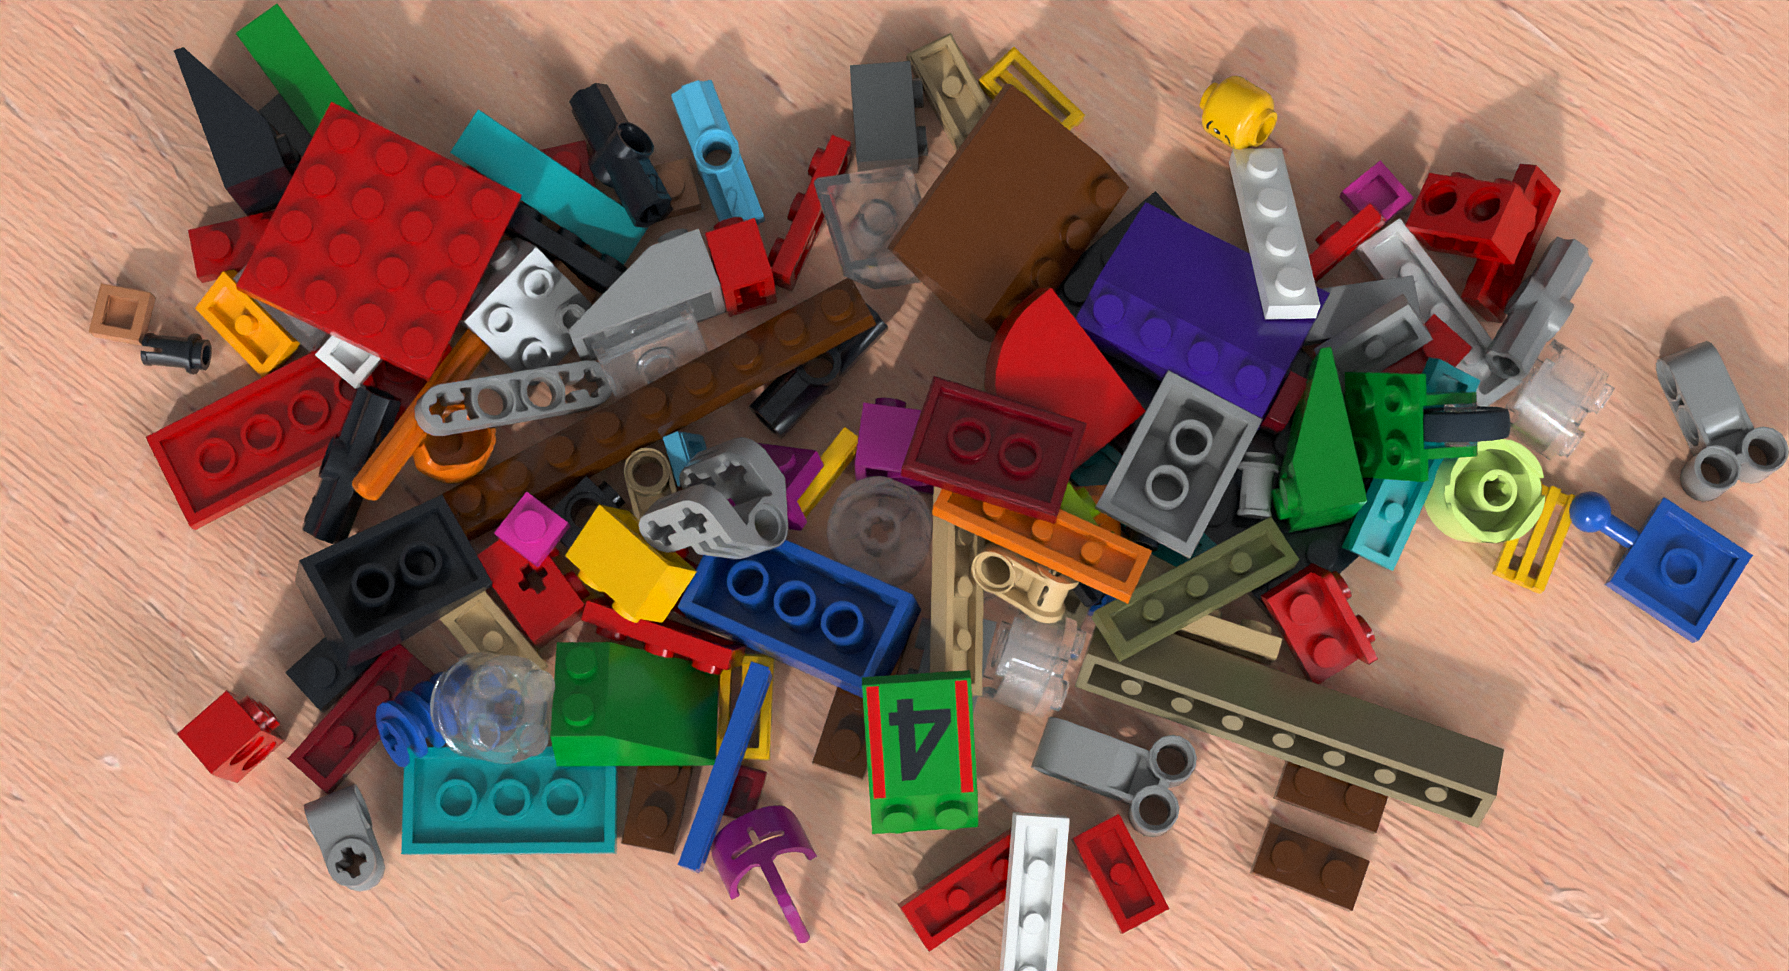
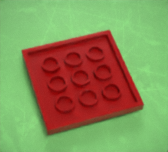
(379, 242)

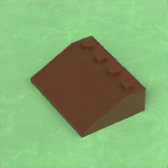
(1007, 213)

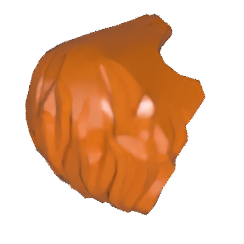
(455, 456)

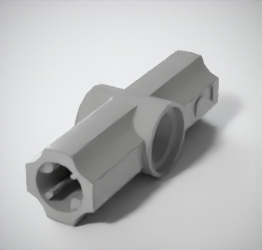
(1538, 308)

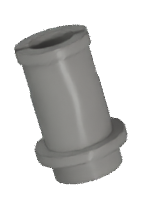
(1256, 485)

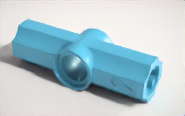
(709, 131)

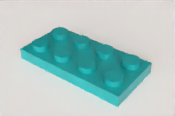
(507, 808)

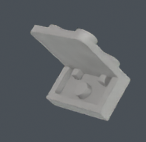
(524, 308)

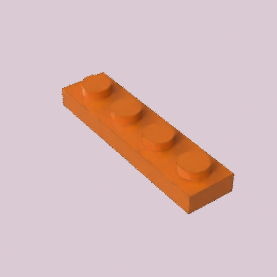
(1068, 546)

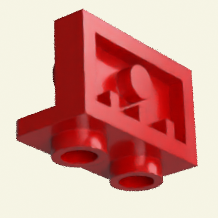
(1319, 622)

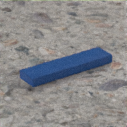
(726, 768)

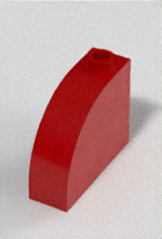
(1054, 365)

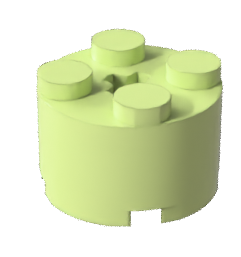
(1487, 495)

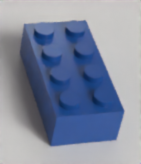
(804, 612)

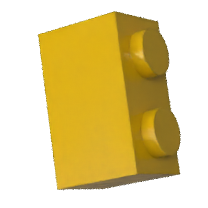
(627, 568)

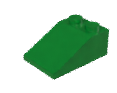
(1320, 465)
(631, 708)

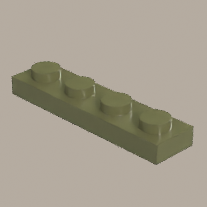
(1195, 589)

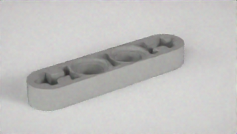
(513, 391)

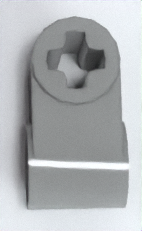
(344, 829)

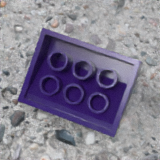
(1192, 309)

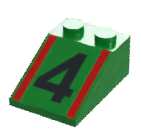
(920, 751)

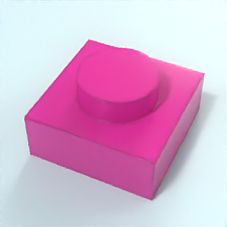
(1378, 188)
(532, 529)

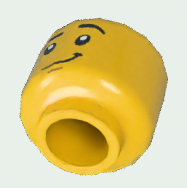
(1238, 113)

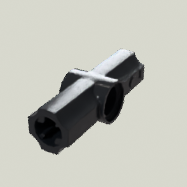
(621, 155)
(797, 392)
(362, 431)

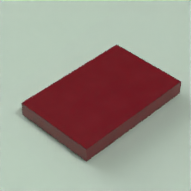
(993, 449)

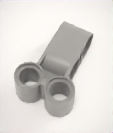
(1715, 423)
(1113, 768)

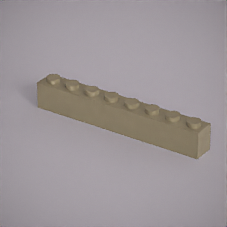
(1301, 723)

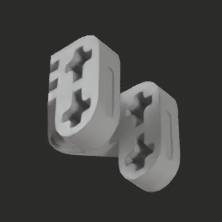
(705, 518)

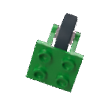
(1392, 425)

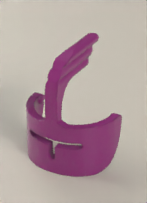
(766, 823)

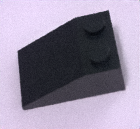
(244, 145)
(391, 581)

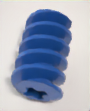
(408, 723)

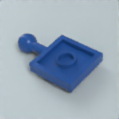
(1671, 565)

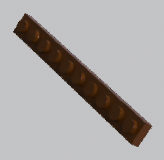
(662, 407)

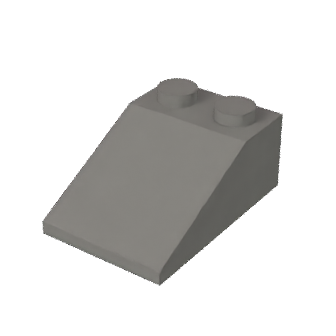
(660, 279)
(1178, 464)

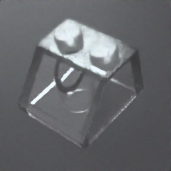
(863, 218)

